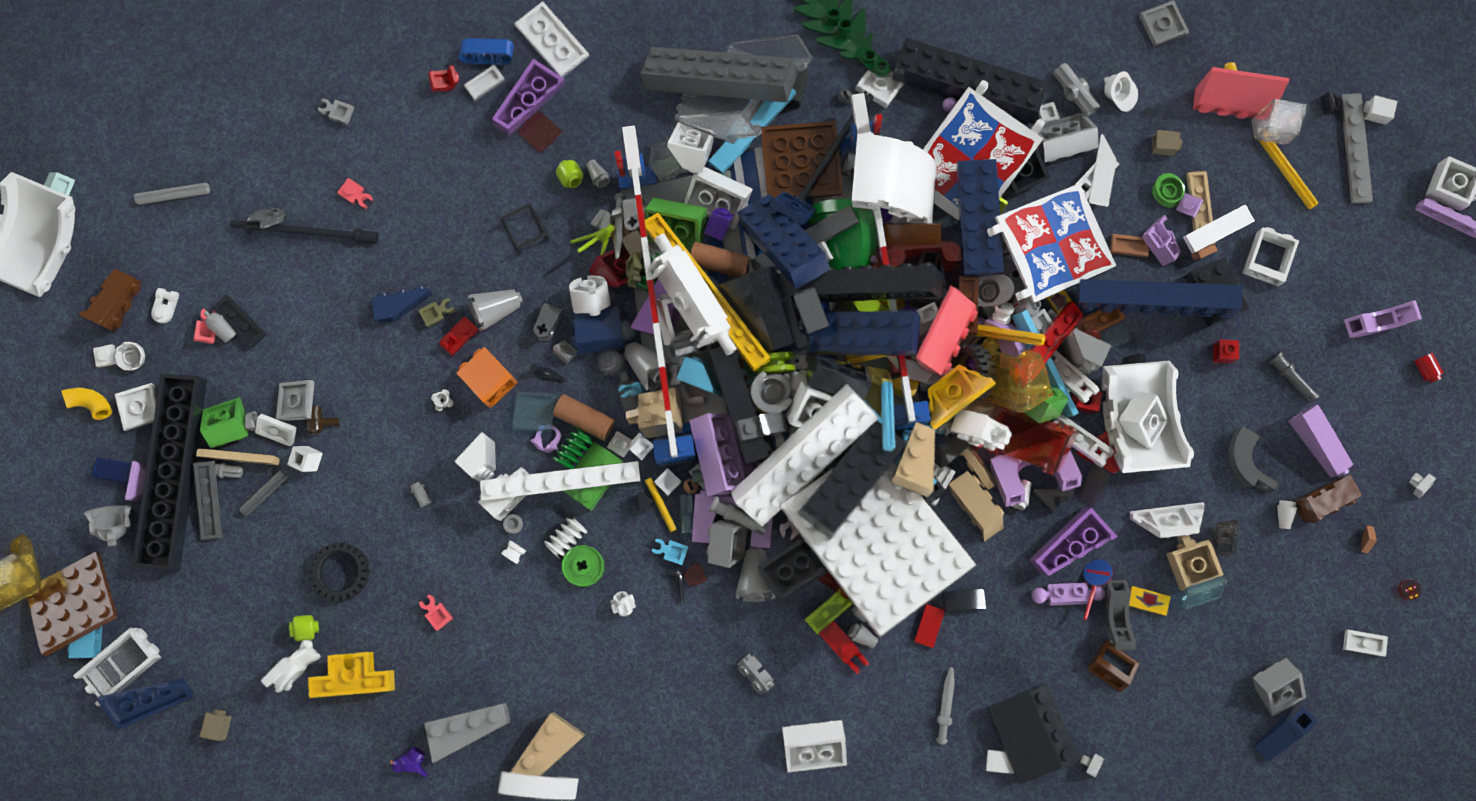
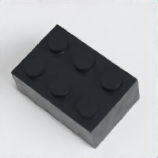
(1215, 273)

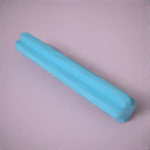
(887, 416)

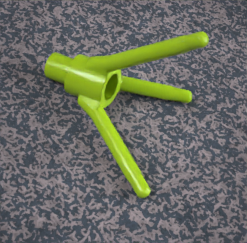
(601, 235)

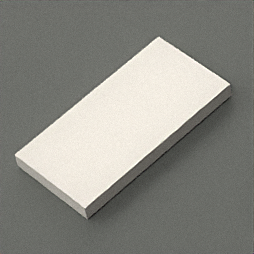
(551, 39)

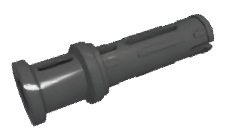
(1287, 370)

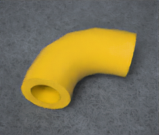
(89, 399)

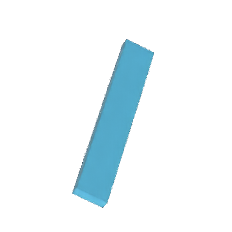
(731, 152)
(1024, 323)

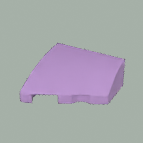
(1162, 242)

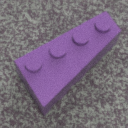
(529, 94)
(1079, 536)

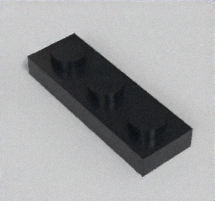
(239, 321)

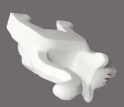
(289, 669)

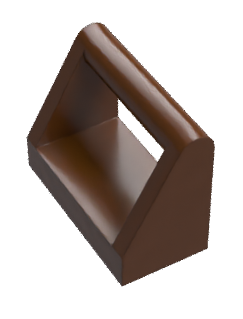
(1110, 673)

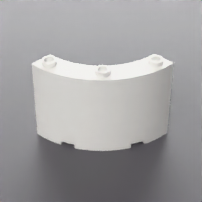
(894, 177)
(33, 233)
(1121, 384)

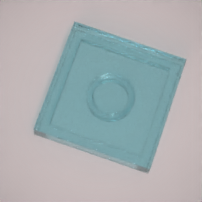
(534, 411)
(1203, 592)

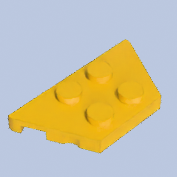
(954, 393)

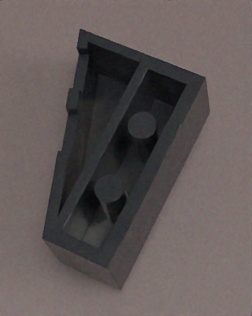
(935, 259)
(832, 377)

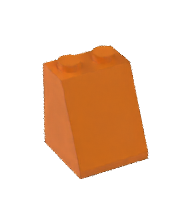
(486, 377)

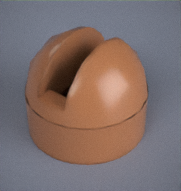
(687, 489)

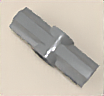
(1076, 89)

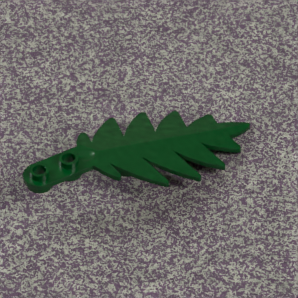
(843, 33)

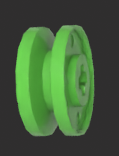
(578, 555)

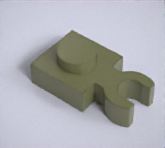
(633, 268)
(433, 313)

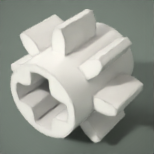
(622, 603)

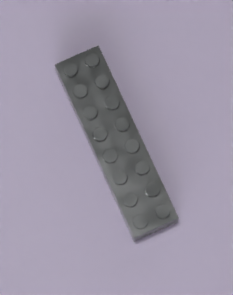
(719, 74)

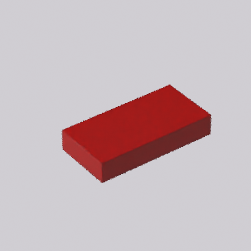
(929, 626)

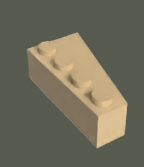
(548, 746)

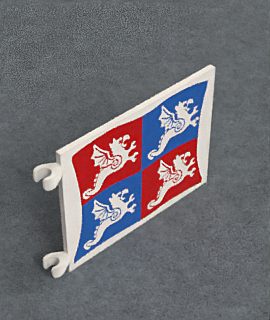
(978, 132)
(1054, 243)

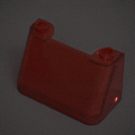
(897, 253)
(1034, 442)

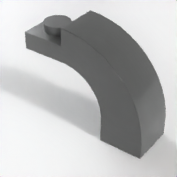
(768, 425)
(1241, 461)
(1117, 615)

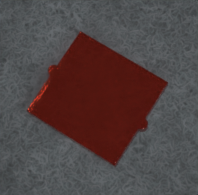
(539, 131)

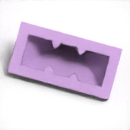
(136, 481)

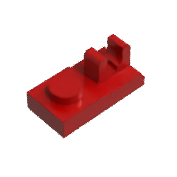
(458, 336)

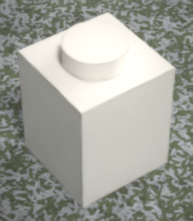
(1380, 109)
(304, 458)

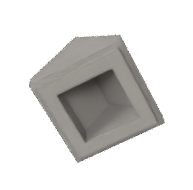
(602, 220)
(564, 351)

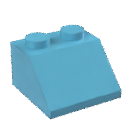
(698, 374)

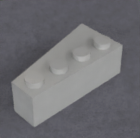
(458, 731)

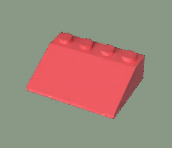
(1237, 92)
(946, 333)

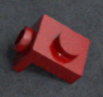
(443, 80)

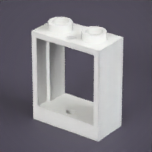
(1264, 273)
(665, 321)

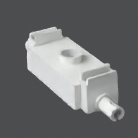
(691, 296)

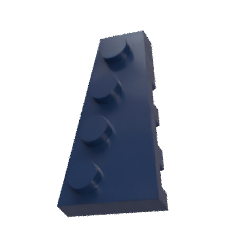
(139, 703)

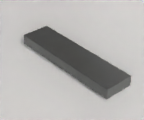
(207, 500)

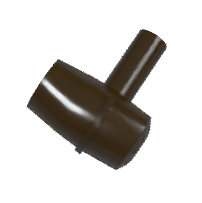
(316, 423)

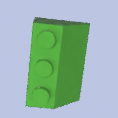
(684, 220)
(593, 457)

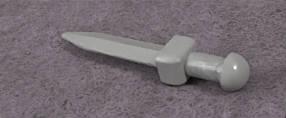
(618, 215)
(944, 718)

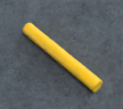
(660, 504)

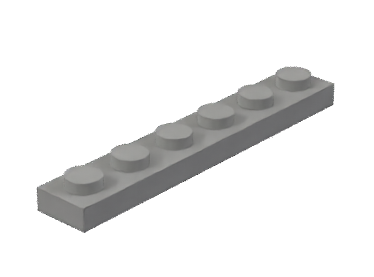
(1356, 148)

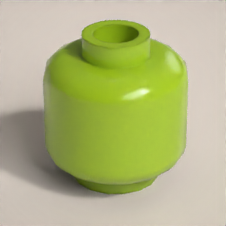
(569, 174)
(303, 628)

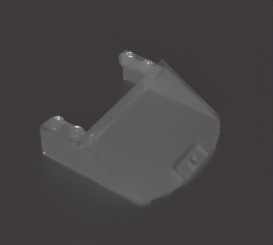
(729, 116)

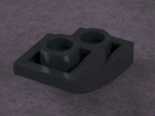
(963, 600)

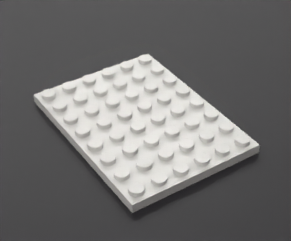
(887, 553)

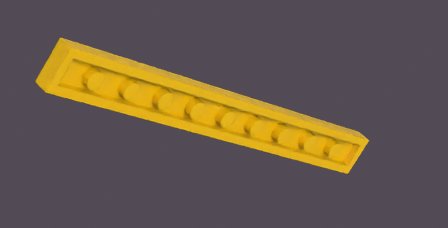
(738, 333)

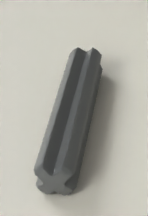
(266, 490)

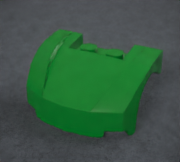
(853, 246)

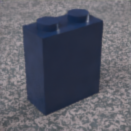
(598, 332)

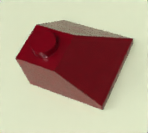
(611, 268)

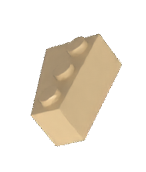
(916, 463)
(977, 504)

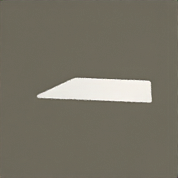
(1103, 174)

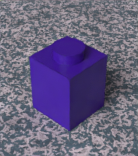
(719, 223)

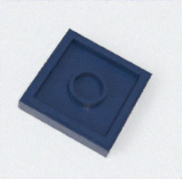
(793, 207)

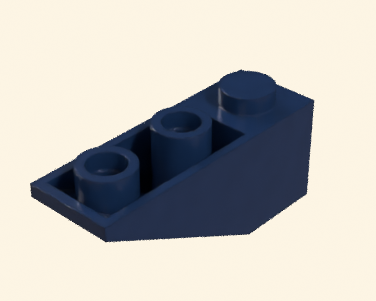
(395, 306)
(1285, 732)

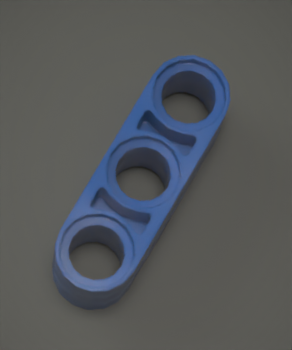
(486, 51)

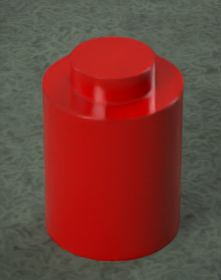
(1429, 368)

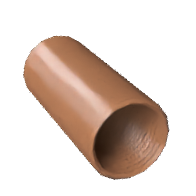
(715, 258)
(581, 417)

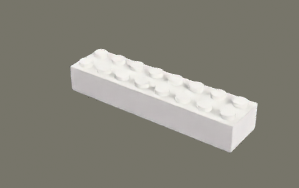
(804, 455)

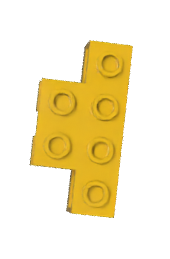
(351, 675)

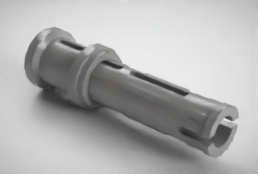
(729, 511)

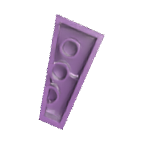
(643, 322)

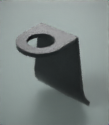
(948, 448)

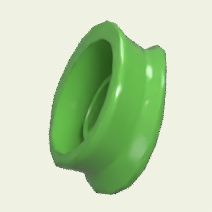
(1168, 190)

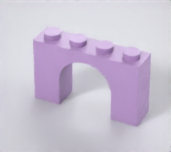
(1006, 470)
(704, 519)

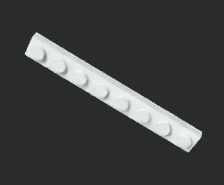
(559, 480)

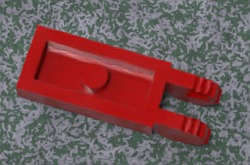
(842, 645)

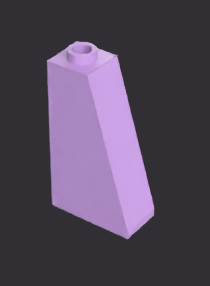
(1322, 441)

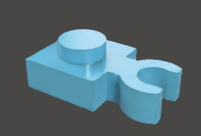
(673, 551)

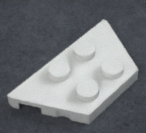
(1171, 520)

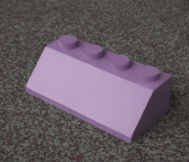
(718, 453)

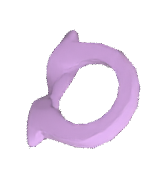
(550, 447)

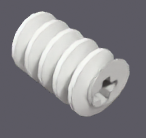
(565, 537)

